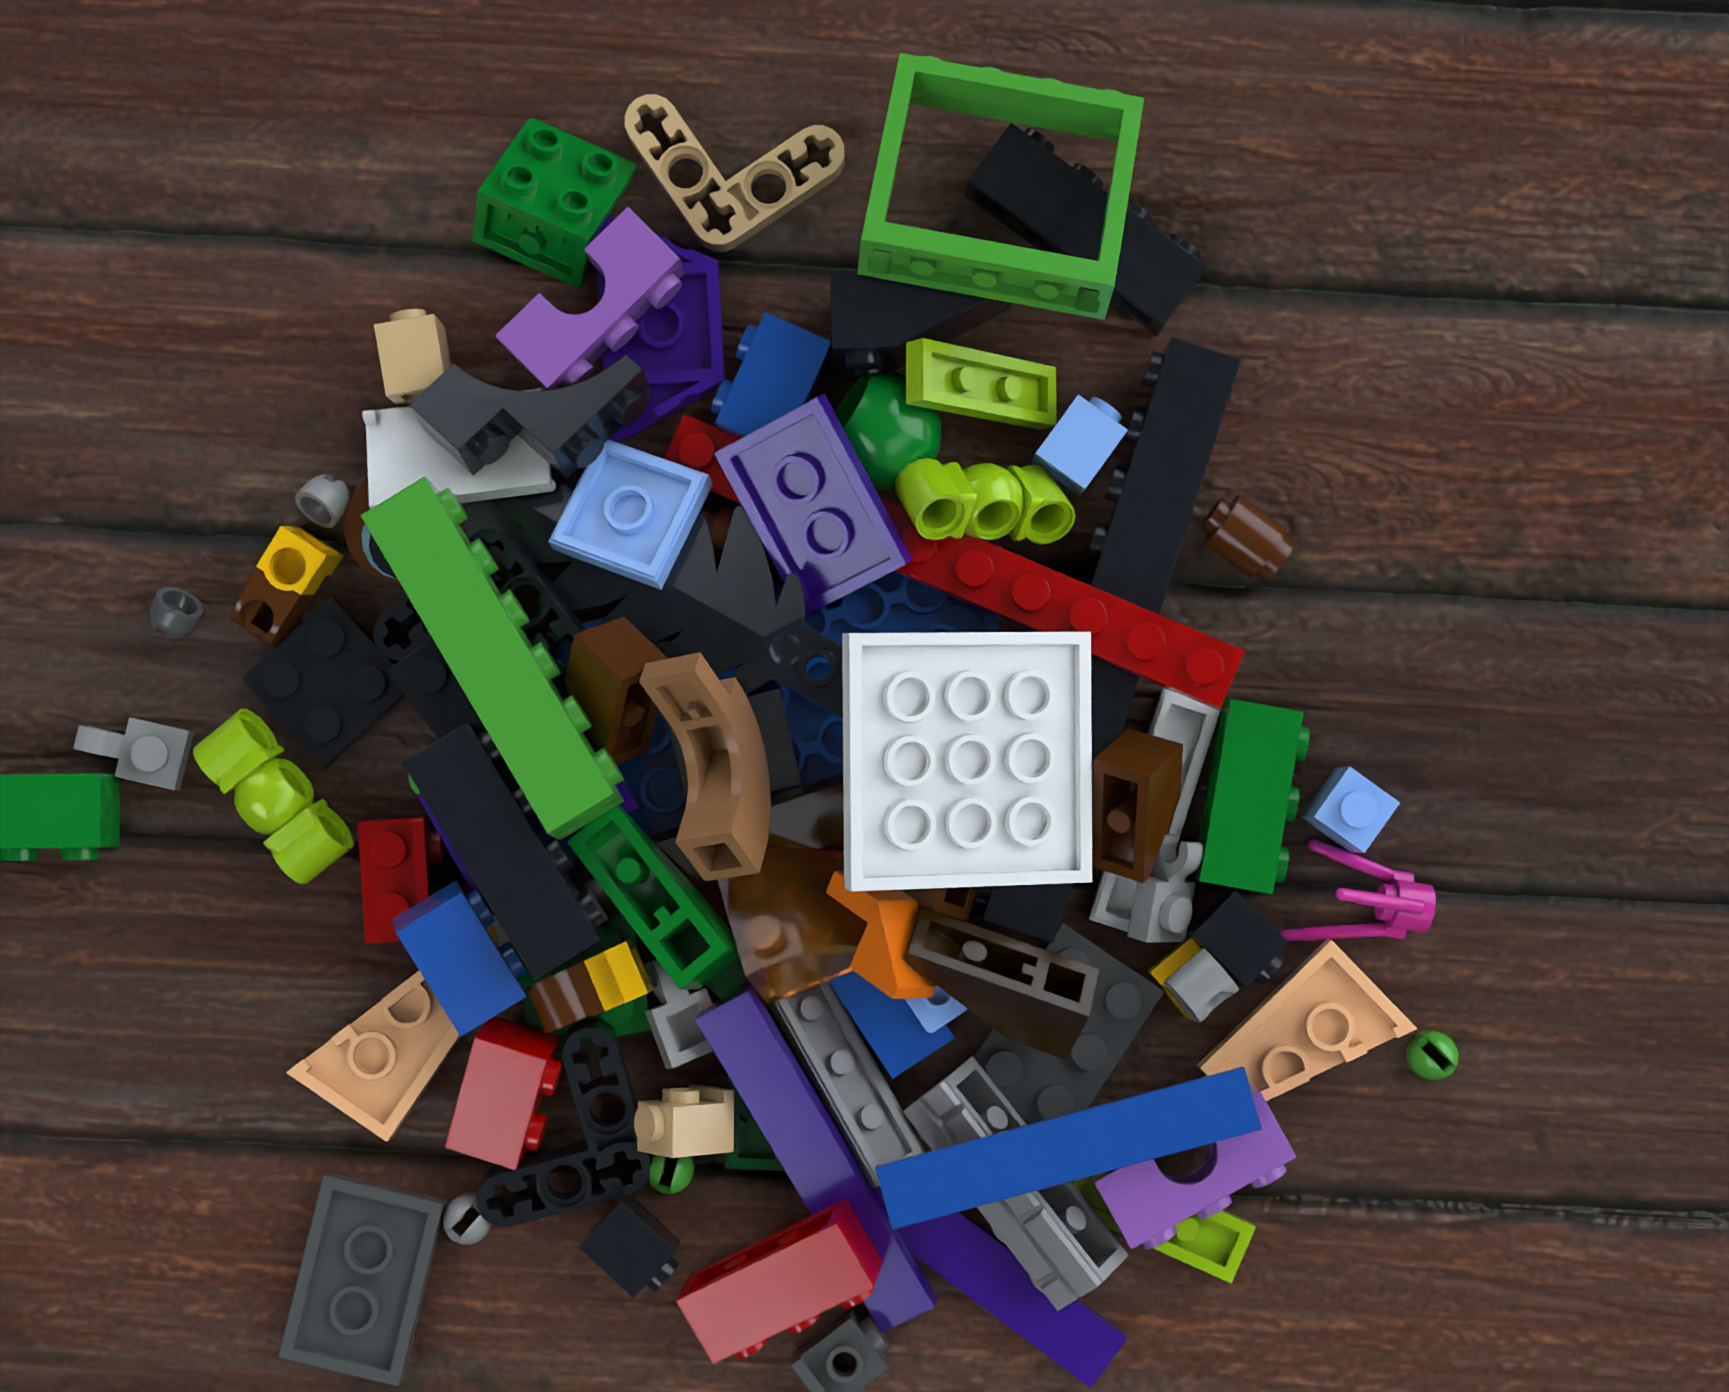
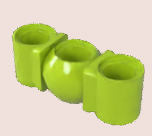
(984, 501)
(273, 796)

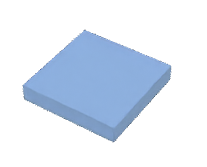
(631, 513)

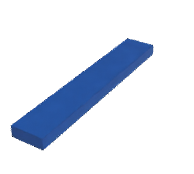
(1068, 1147)

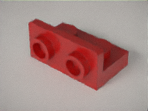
(396, 870)

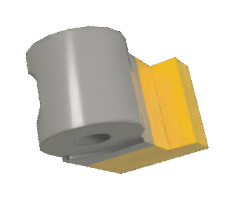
(1193, 980)

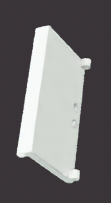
(403, 453)

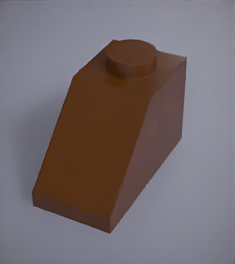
(605, 681)
(1133, 802)

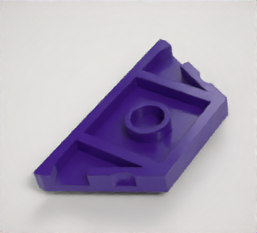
(677, 343)

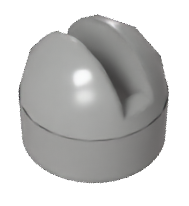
(323, 500)
(455, 1212)

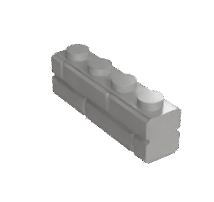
(1048, 1229)

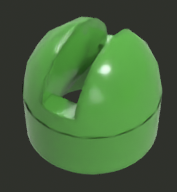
(1422, 1064)
(681, 1178)

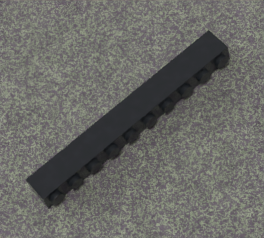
(1137, 556)

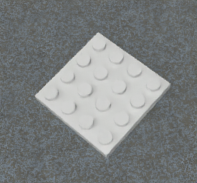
(966, 759)

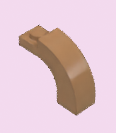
(725, 763)

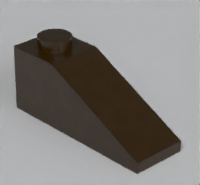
(1006, 982)

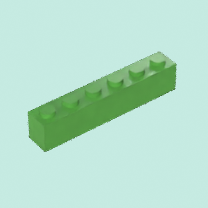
(493, 658)

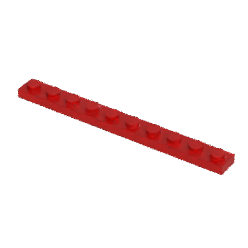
(1025, 592)

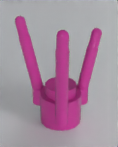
(1400, 903)

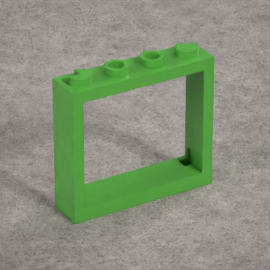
(986, 266)

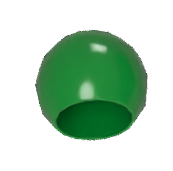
(885, 428)

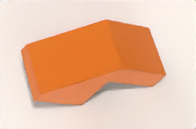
(886, 939)

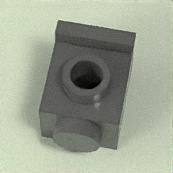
(846, 1334)

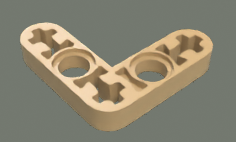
(735, 193)

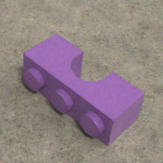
(637, 274)
(1151, 1202)

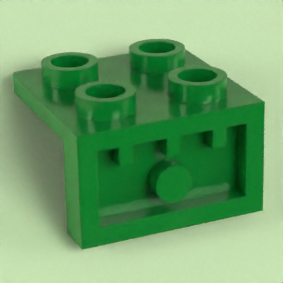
(549, 200)

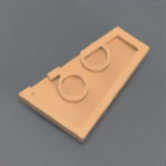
(1309, 1024)
(383, 1058)

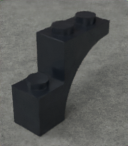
(561, 424)

